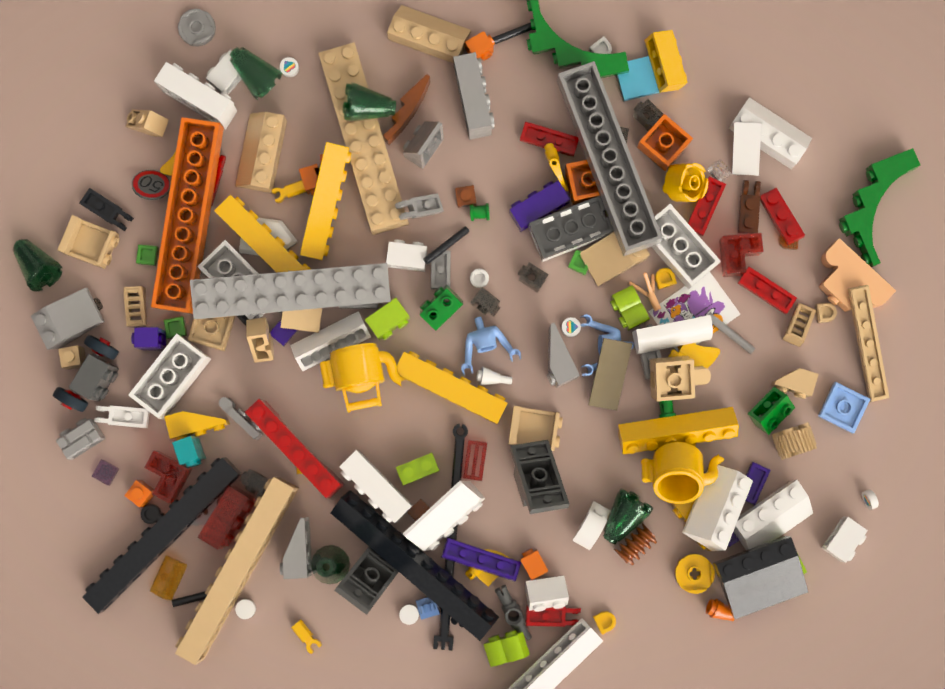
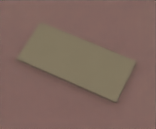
(610, 374)

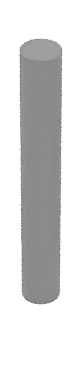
(730, 333)

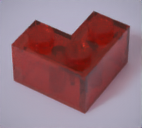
(735, 249)
(172, 475)

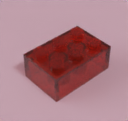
(227, 517)

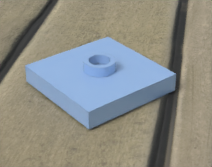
(844, 407)

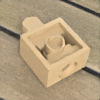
(676, 378)

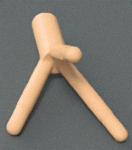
(651, 289)

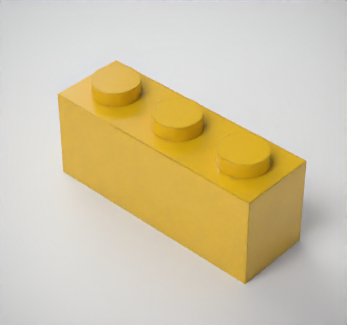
(666, 61)

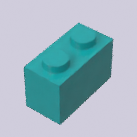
(189, 451)

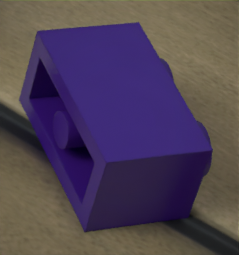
(149, 338)

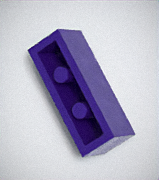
(539, 204)

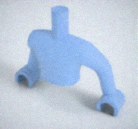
(614, 334)
(484, 341)

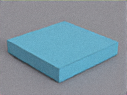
(639, 80)

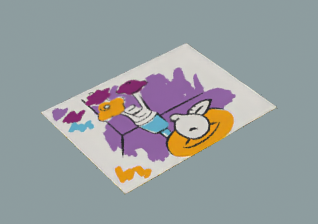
(696, 302)

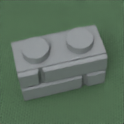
(80, 439)

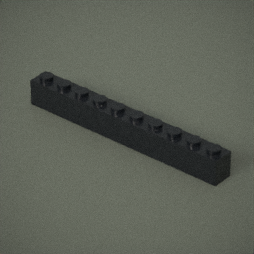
(161, 535)
(414, 565)

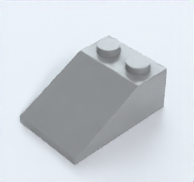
(424, 143)
(67, 319)
(560, 364)
(298, 554)

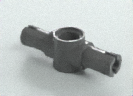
(508, 605)

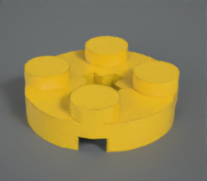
(702, 581)

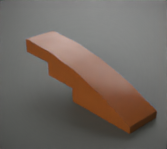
(410, 103)

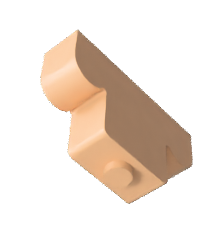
(851, 272)

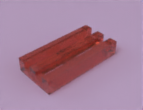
(477, 444)

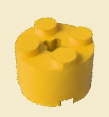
(685, 182)

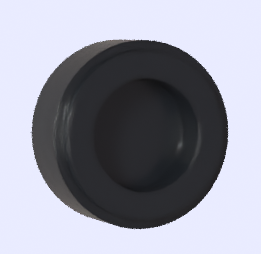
(150, 513)

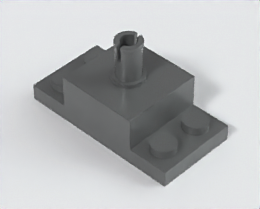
(538, 477)
(366, 581)

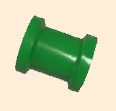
(479, 212)
(666, 409)

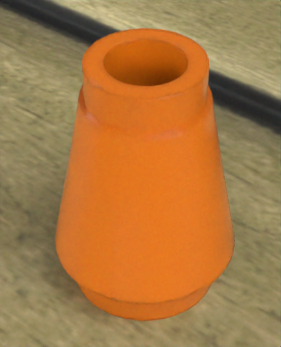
(718, 610)

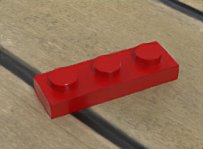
(541, 136)
(706, 206)
(781, 216)
(767, 290)

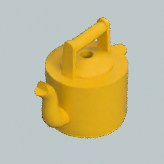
(357, 371)
(679, 472)

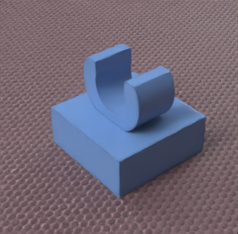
(427, 608)

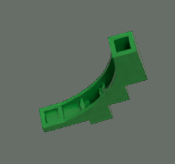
(567, 55)
(860, 222)

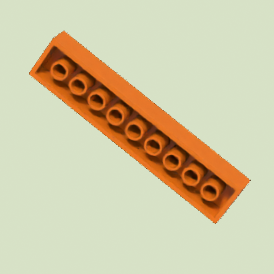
(187, 213)

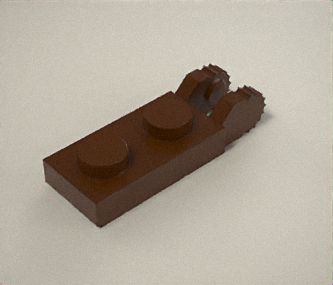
(749, 209)

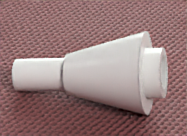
(487, 377)

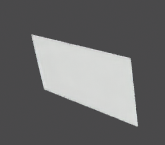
(746, 148)

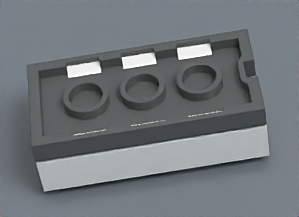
(570, 228)

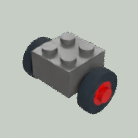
(92, 376)

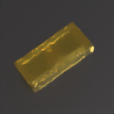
(168, 578)

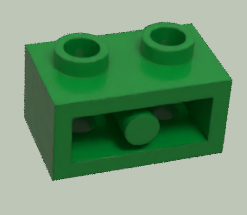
(442, 308)
(771, 410)

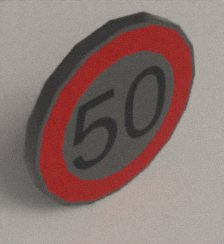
(151, 185)

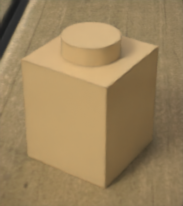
(72, 357)

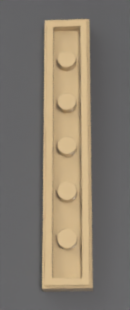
(868, 343)

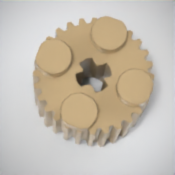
(794, 441)

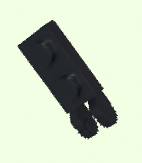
(104, 208)

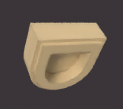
(825, 312)

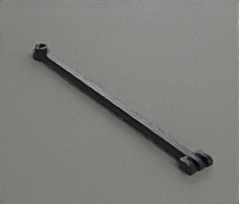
(449, 565)

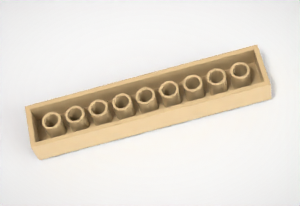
(365, 141)
(236, 570)

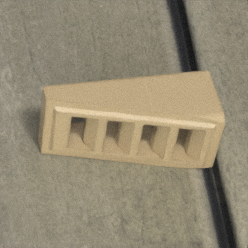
(128, 306)
(794, 335)

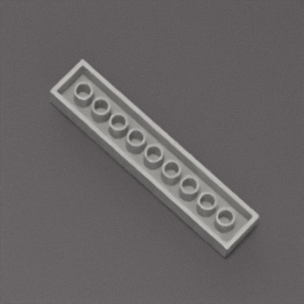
(609, 159)
(289, 291)

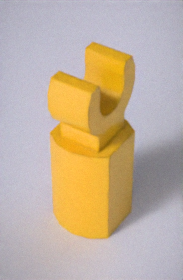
(289, 191)
(305, 635)

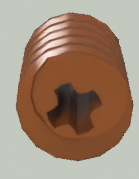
(636, 544)

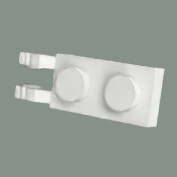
(124, 416)

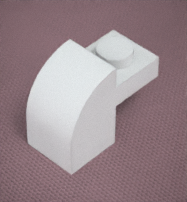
(592, 525)

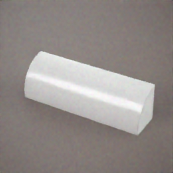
(673, 334)
(318, 346)

